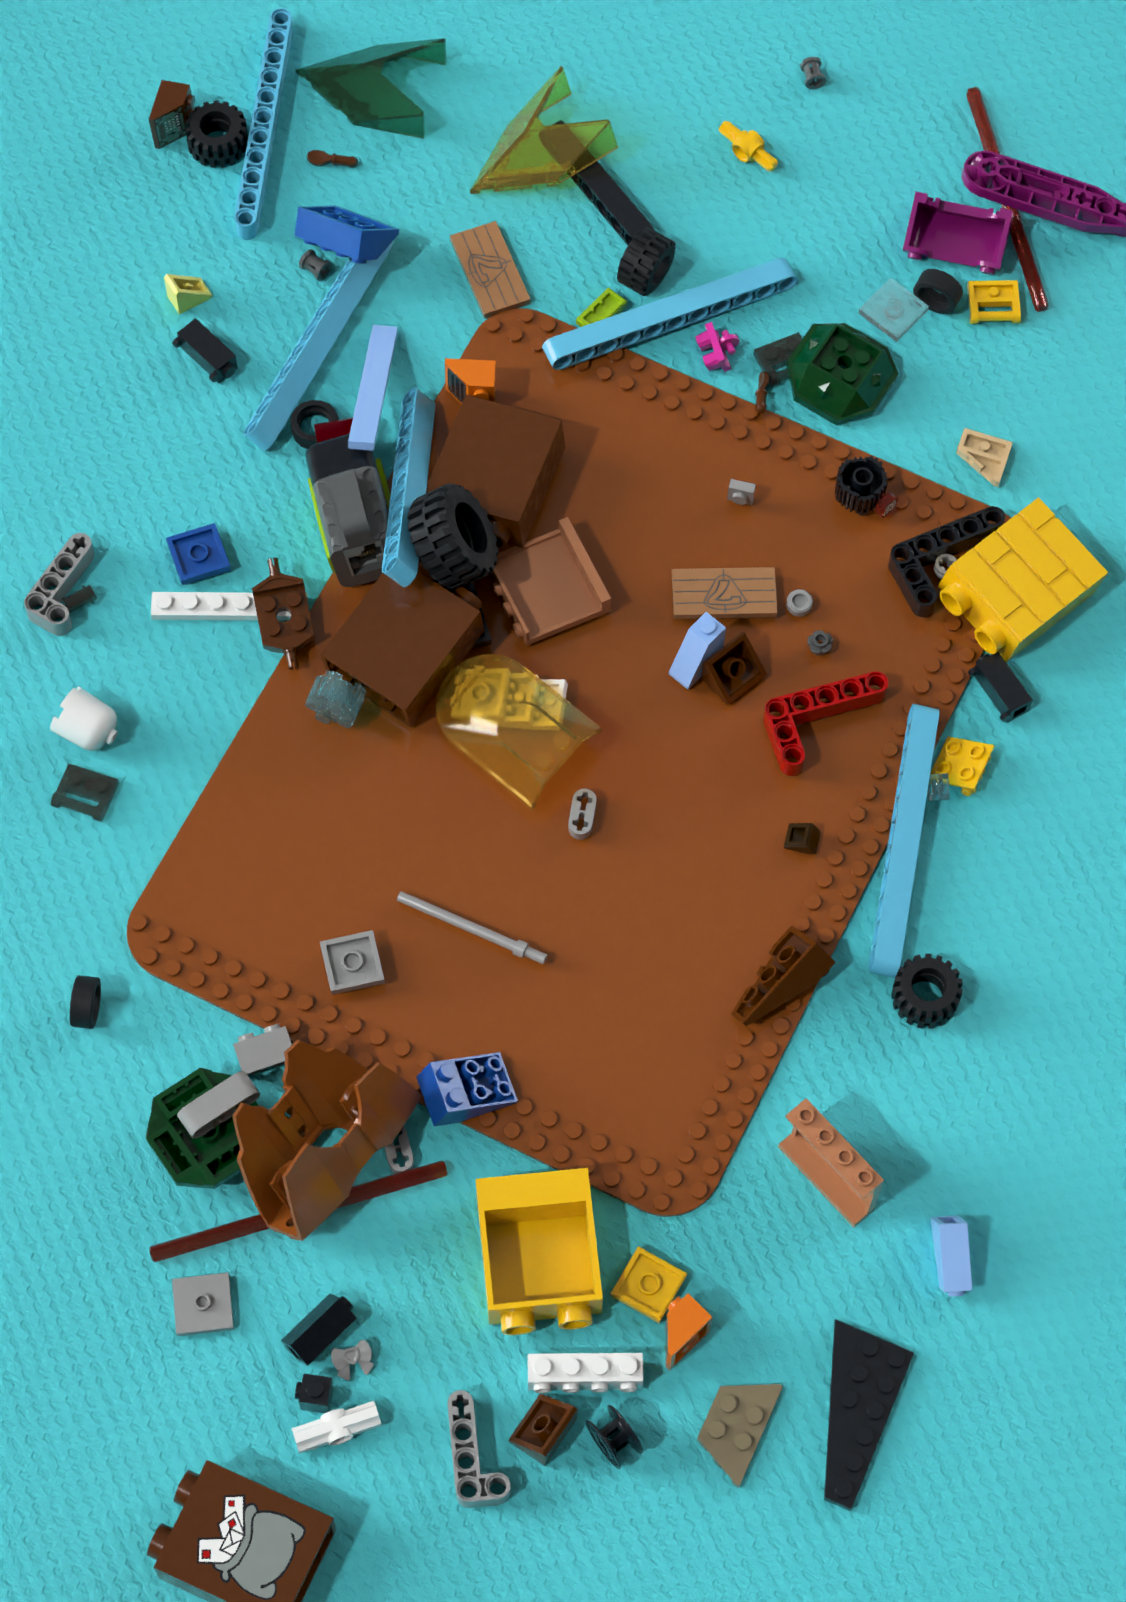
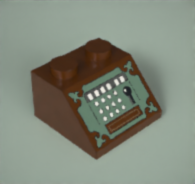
(170, 112)

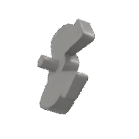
(360, 1353)

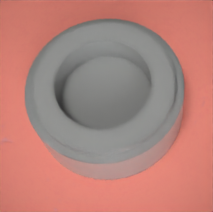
(799, 603)

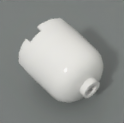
(85, 721)

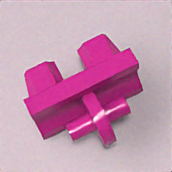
(712, 339)

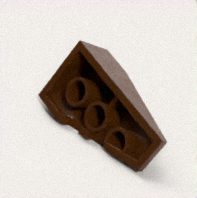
(793, 968)

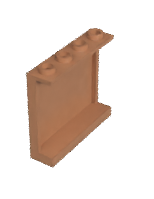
(549, 584)
(831, 1163)

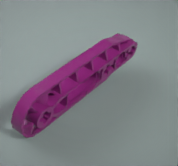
(1043, 193)

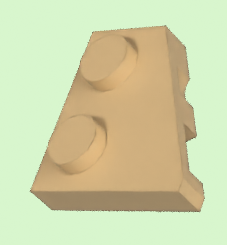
(984, 454)

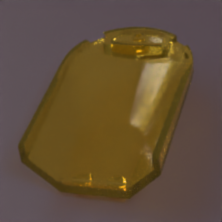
(510, 723)

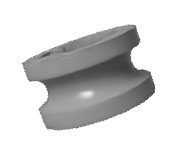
(944, 558)

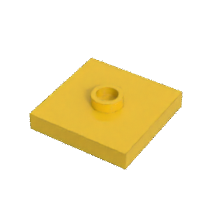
(648, 1284)

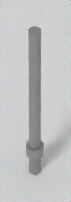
(518, 947)

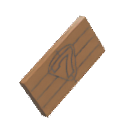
(490, 269)
(724, 592)

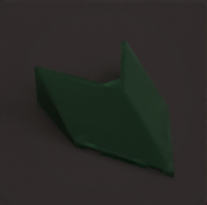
(367, 97)

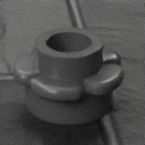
(815, 647)

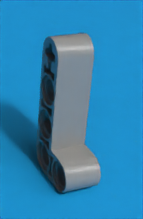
(76, 554)
(469, 1449)

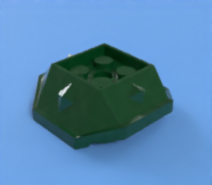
(835, 391)
(187, 1160)

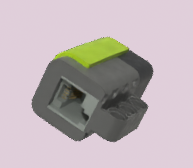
(350, 508)

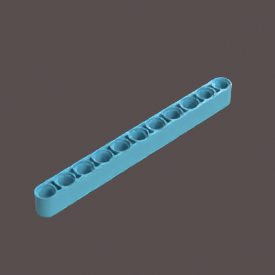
(266, 110)
(669, 313)
(311, 351)
(408, 483)
(903, 841)

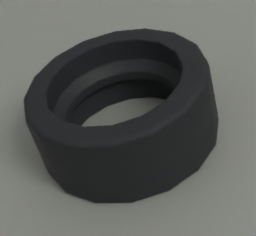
(942, 282)
(307, 409)
(85, 1002)

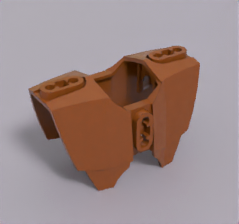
(324, 1090)

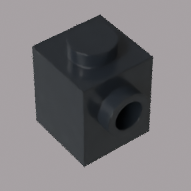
(314, 1393)

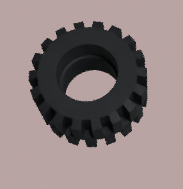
(216, 149)
(646, 261)
(931, 971)

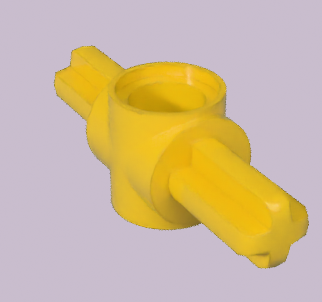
(748, 146)

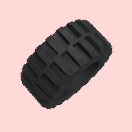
(452, 536)

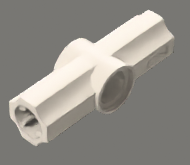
(336, 1427)

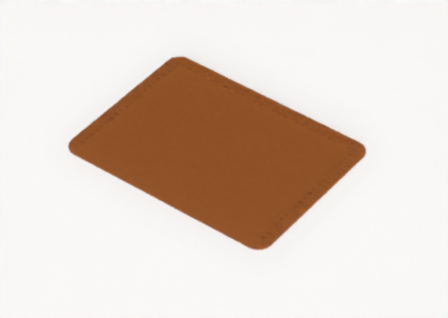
(686, 878)

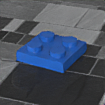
(198, 554)

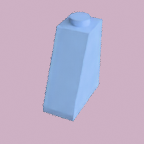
(700, 643)
(952, 1254)

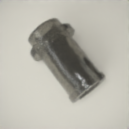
(79, 598)

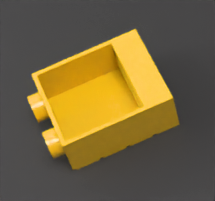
(1020, 580)
(539, 1250)

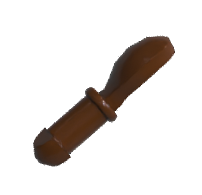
(320, 158)
(761, 393)

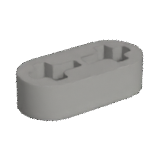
(576, 813)
(404, 1148)

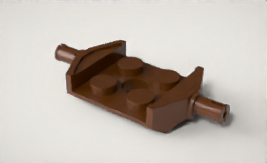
(278, 594)

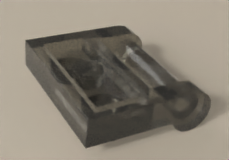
(776, 356)
(87, 785)

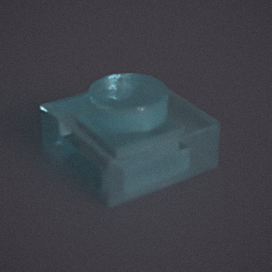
(938, 787)

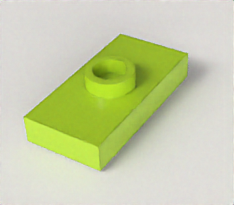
(603, 307)

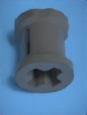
(813, 72)
(315, 264)

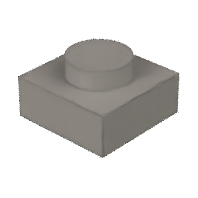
(741, 492)

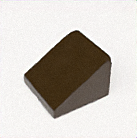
(802, 838)

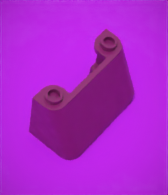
(957, 233)

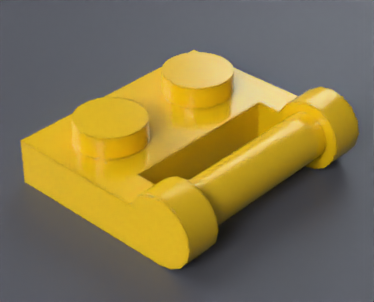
(994, 294)

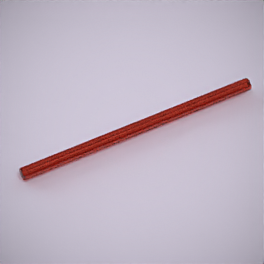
(1017, 229)
(256, 1223)

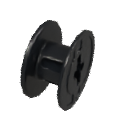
(614, 1436)

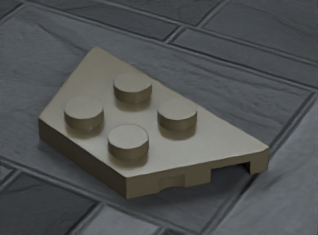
(736, 1425)

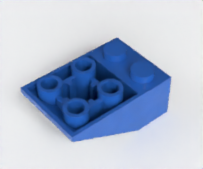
(465, 1088)

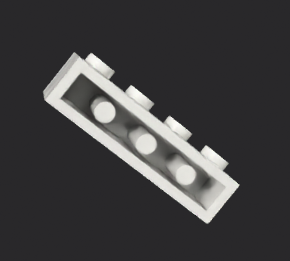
(585, 1372)

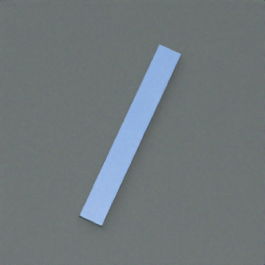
(372, 388)

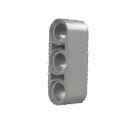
(218, 1104)

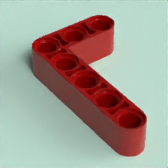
(816, 710)

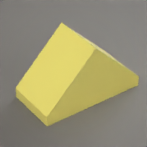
(186, 291)

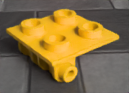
(963, 762)

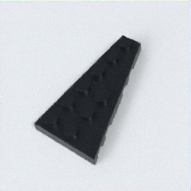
(862, 1393)

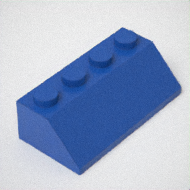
(344, 232)

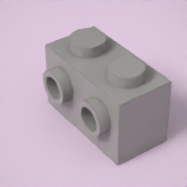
(263, 1050)

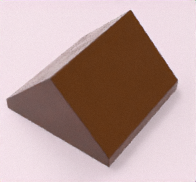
(733, 669)
(544, 1428)

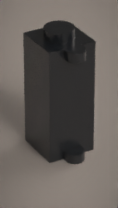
(206, 351)
(1001, 686)
(319, 1328)

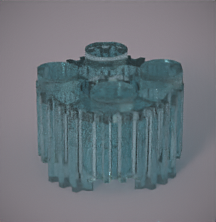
(335, 699)

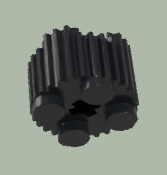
(860, 484)

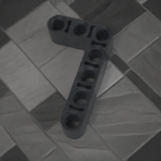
(936, 546)

